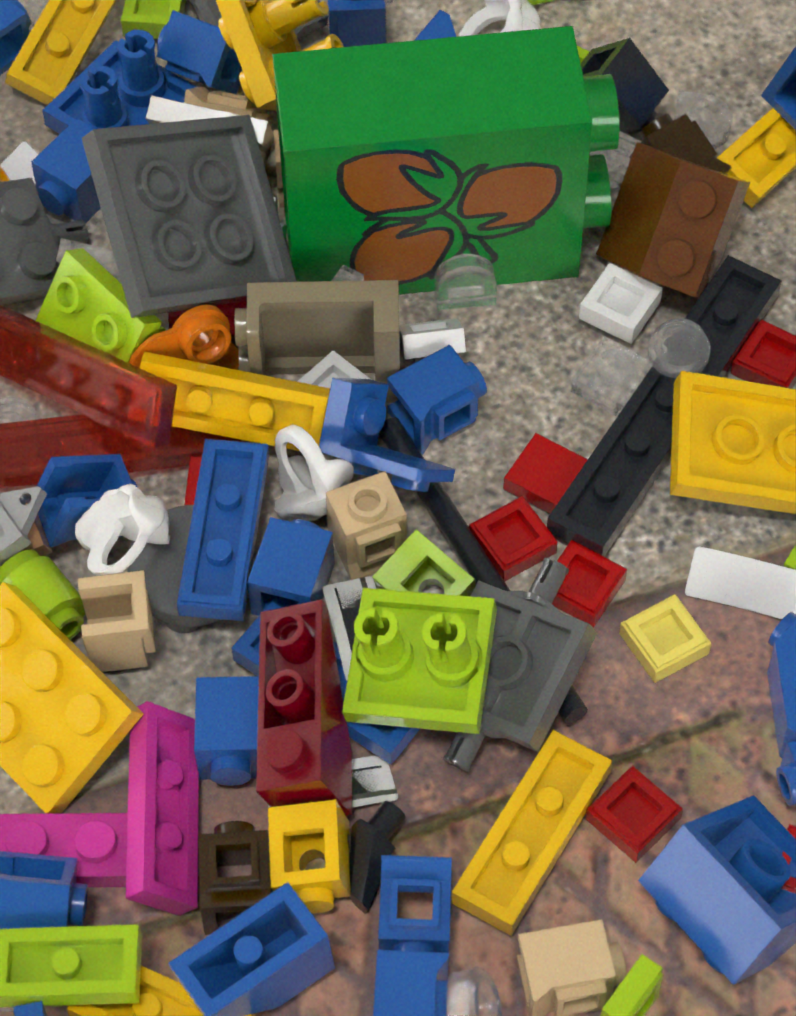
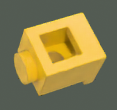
(306, 833)

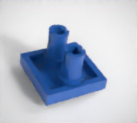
(116, 87)

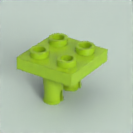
(93, 308)
(420, 660)

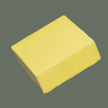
(665, 638)

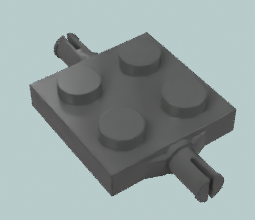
(29, 243)
(530, 664)

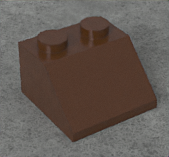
(672, 219)

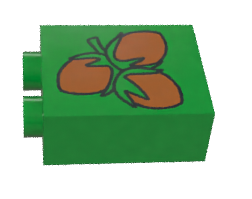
(443, 155)

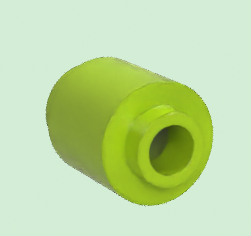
(46, 588)

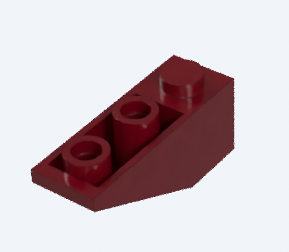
(301, 724)

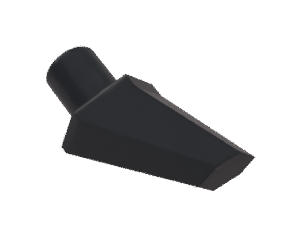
(367, 846)

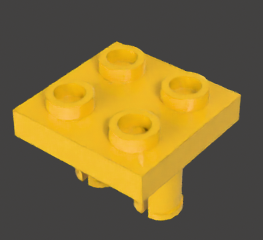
(263, 29)

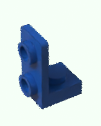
(352, 431)

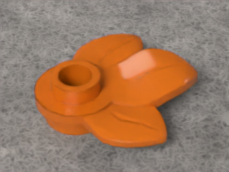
(196, 336)

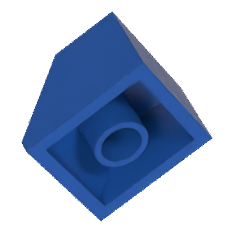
(725, 886)

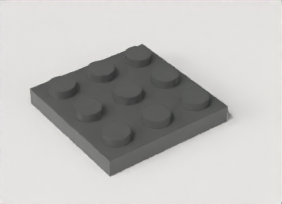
(187, 212)

